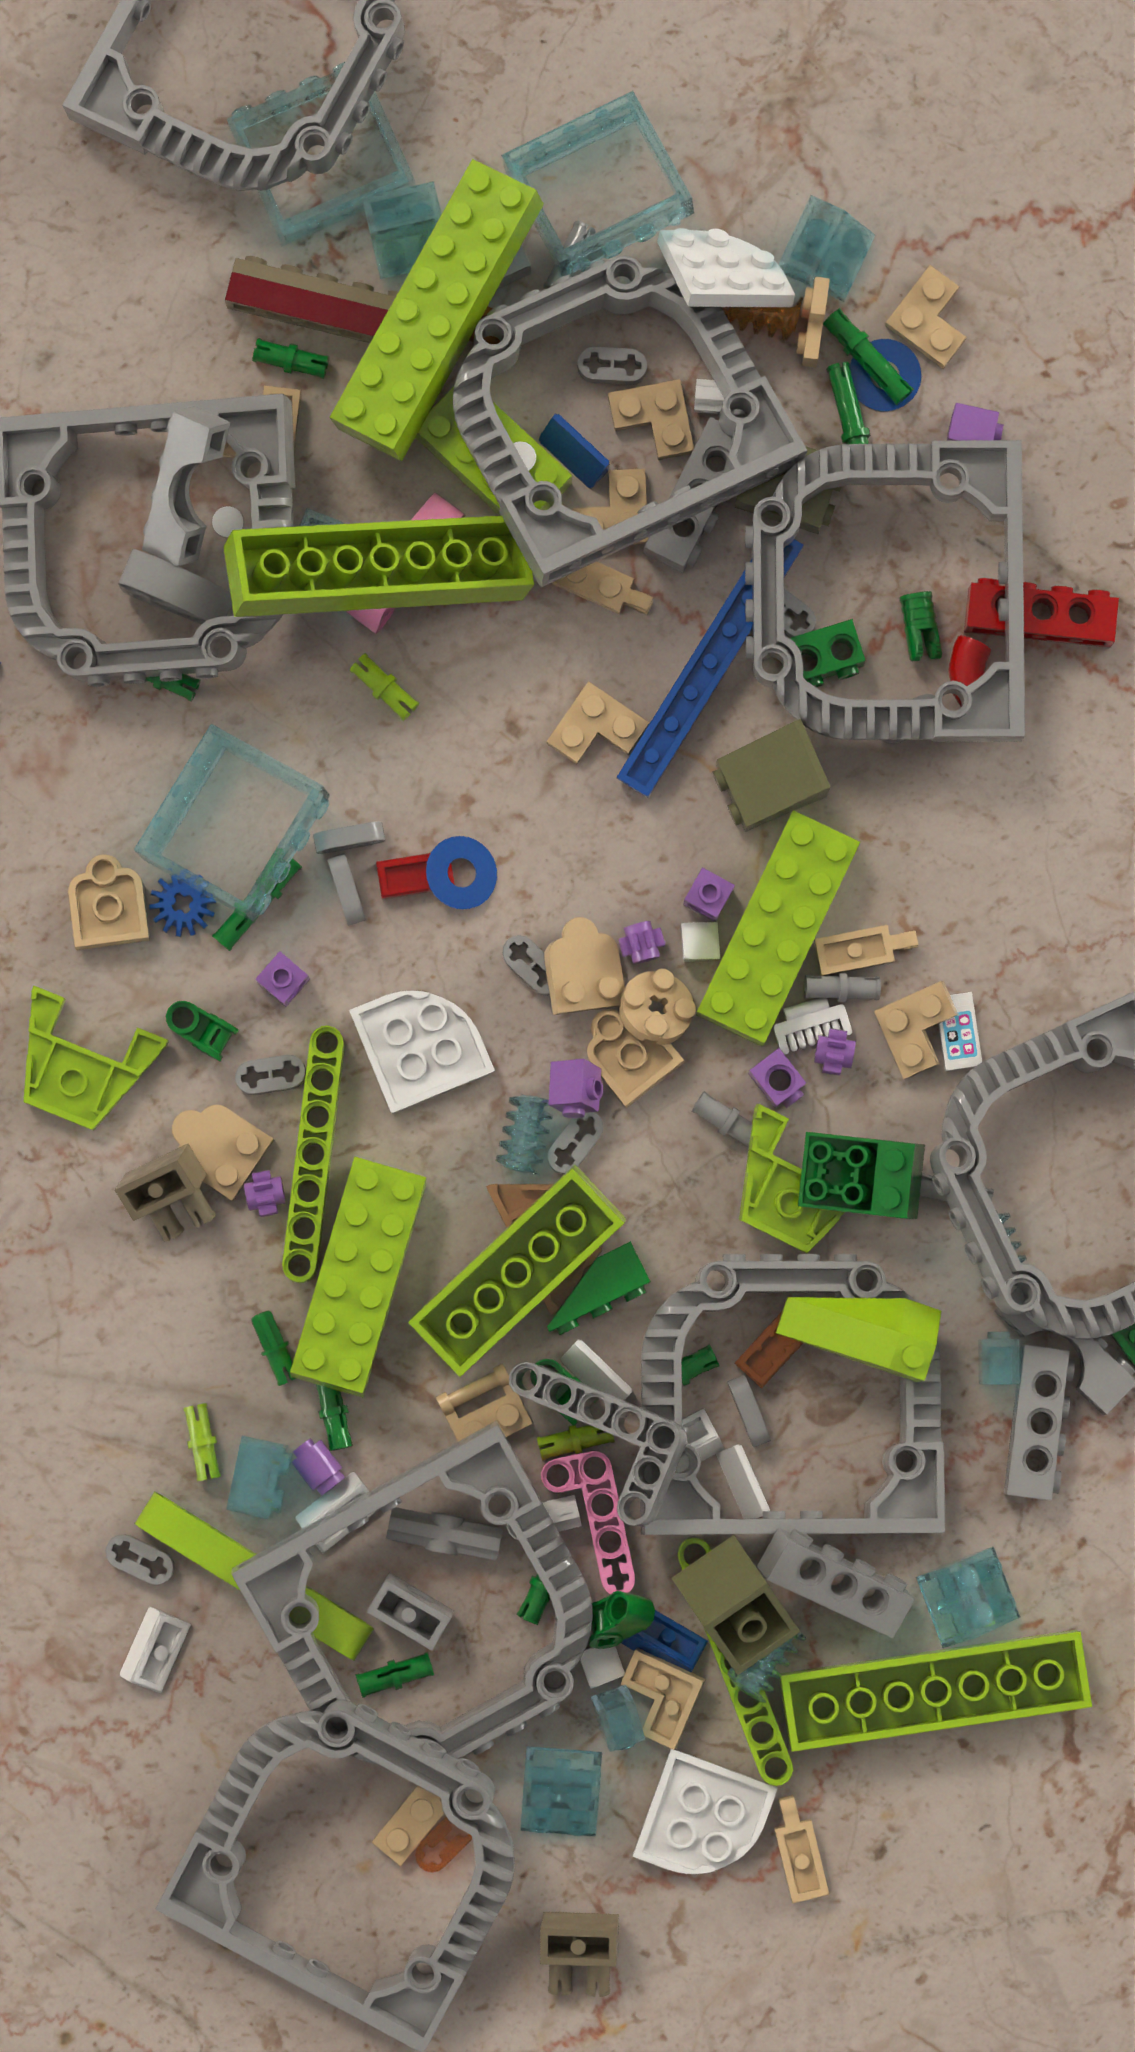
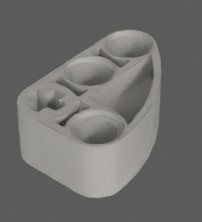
(173, 588)

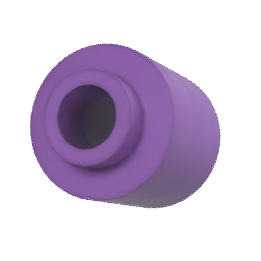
(317, 1466)

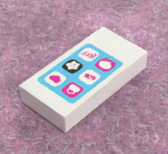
(960, 1035)

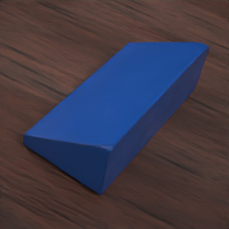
(574, 451)
(669, 1642)

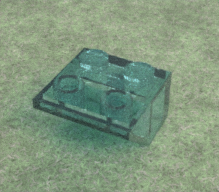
(401, 226)
(826, 246)
(258, 1477)
(968, 1597)
(561, 1791)

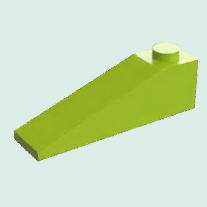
(877, 1332)

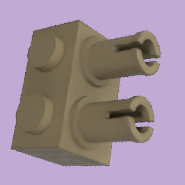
(163, 1182)
(579, 1941)

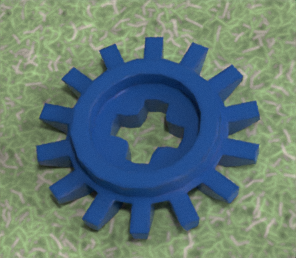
(178, 918)

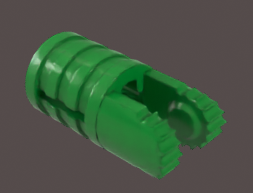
(918, 619)

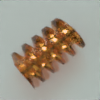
(772, 317)

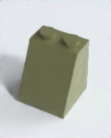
(771, 776)
(735, 1605)

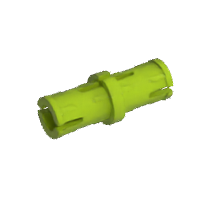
(384, 686)
(572, 1440)
(202, 1442)

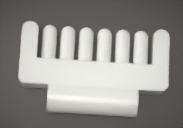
(809, 1015)

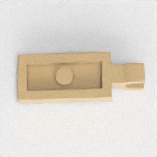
(605, 588)
(861, 949)
(409, 1825)
(800, 1854)

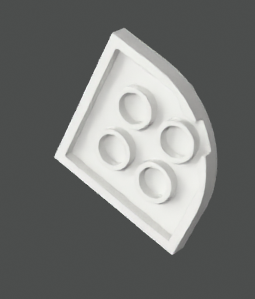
(723, 270)
(419, 1046)
(702, 1816)

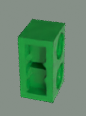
(819, 645)

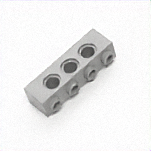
(668, 546)
(1019, 1478)
(880, 1612)

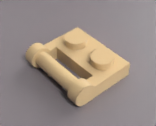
(506, 1410)

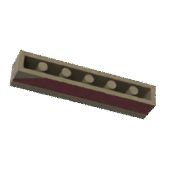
(307, 300)

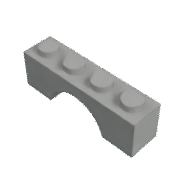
(173, 526)
(1101, 1377)

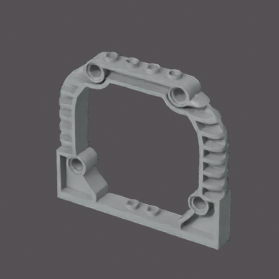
(108, 104)
(38, 447)
(990, 481)
(563, 540)
(1113, 1033)
(482, 1468)
(903, 1503)
(400, 2005)

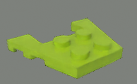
(74, 1079)
(773, 1189)

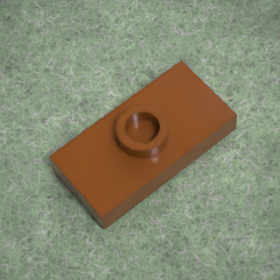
(767, 1354)

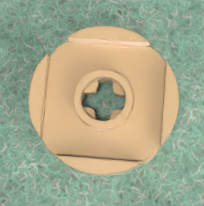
(668, 991)

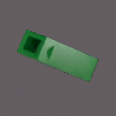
(607, 1279)

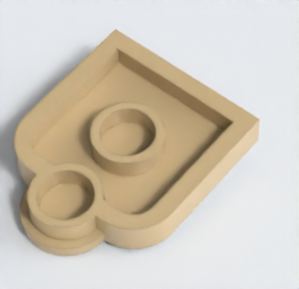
(107, 905)
(583, 969)
(627, 1063)
(223, 1145)

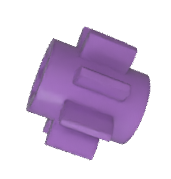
(641, 942)
(834, 1051)
(264, 1193)

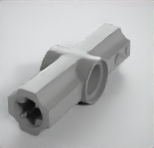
(444, 1533)

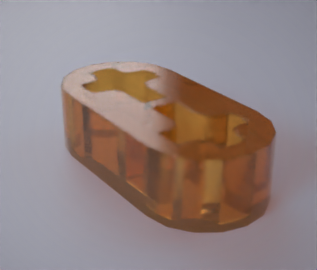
(447, 1853)

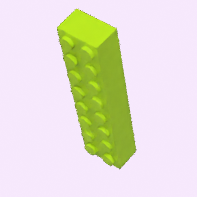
(437, 310)
(374, 566)
(935, 1690)

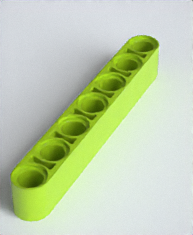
(309, 1136)
(221, 1553)
(748, 1715)

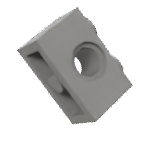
(410, 1611)

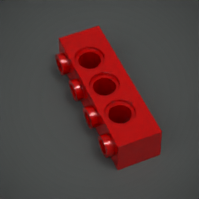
(1097, 631)

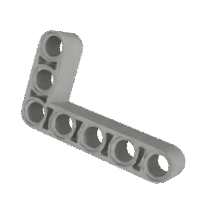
(613, 1423)

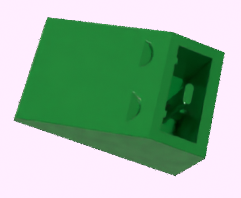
(861, 1175)

